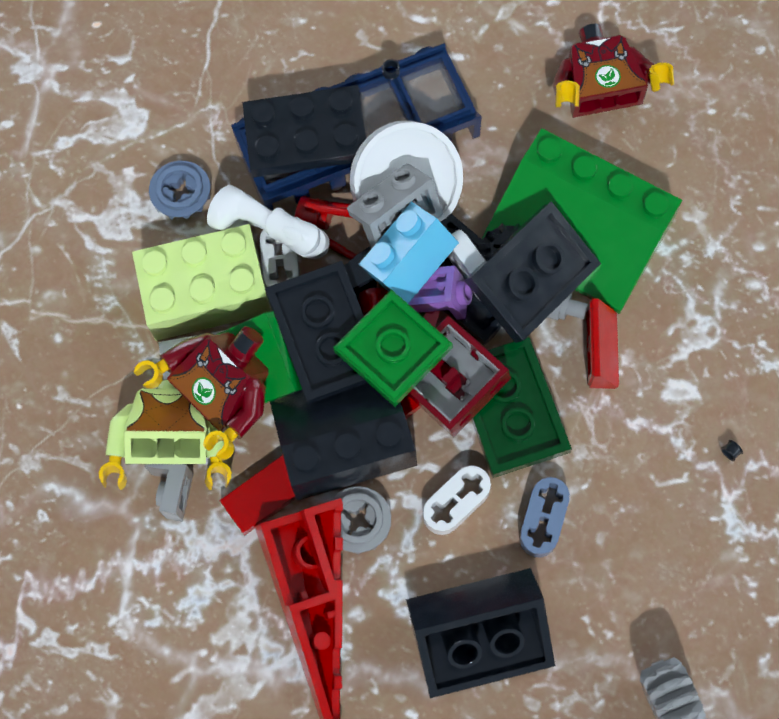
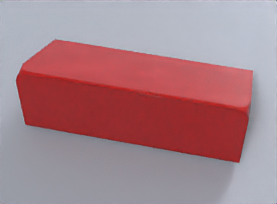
(602, 346)

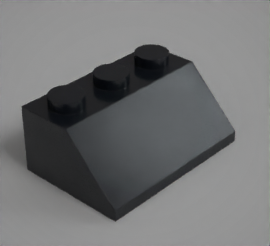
(481, 632)

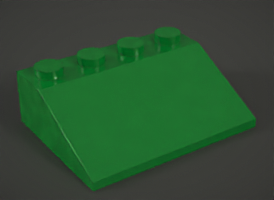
(606, 206)

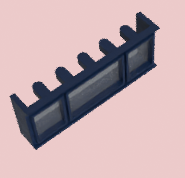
(423, 93)

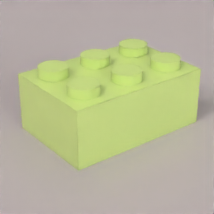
(201, 282)

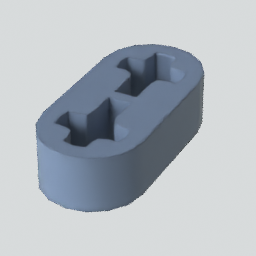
(554, 519)

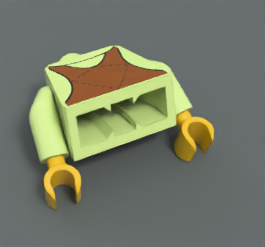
(160, 430)

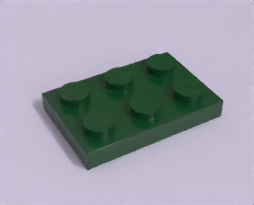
(521, 419)

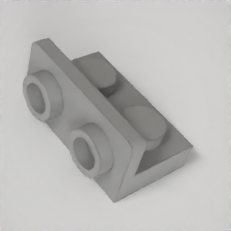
(389, 198)

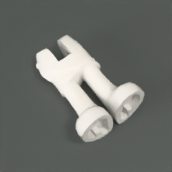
(235, 208)

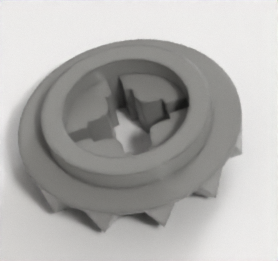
(377, 515)

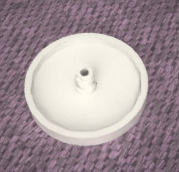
(414, 145)

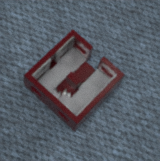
(460, 381)

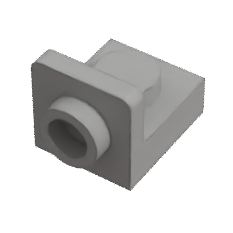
(173, 493)

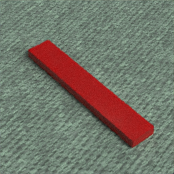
(271, 489)

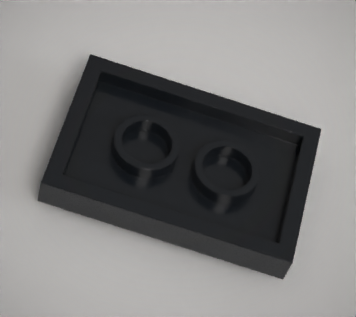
(303, 130)
(532, 272)
(313, 317)

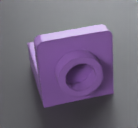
(444, 292)

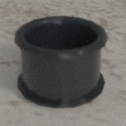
(390, 76)
(731, 450)

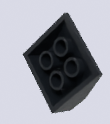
(341, 439)

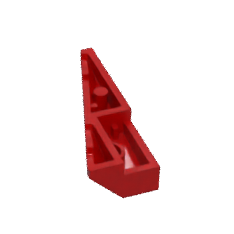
(306, 571)

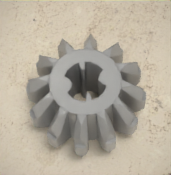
(671, 691)

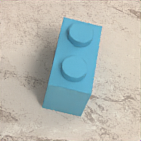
(409, 252)

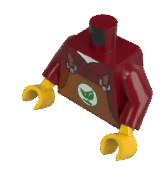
(606, 74)
(219, 380)

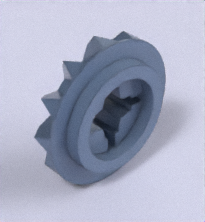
(171, 177)

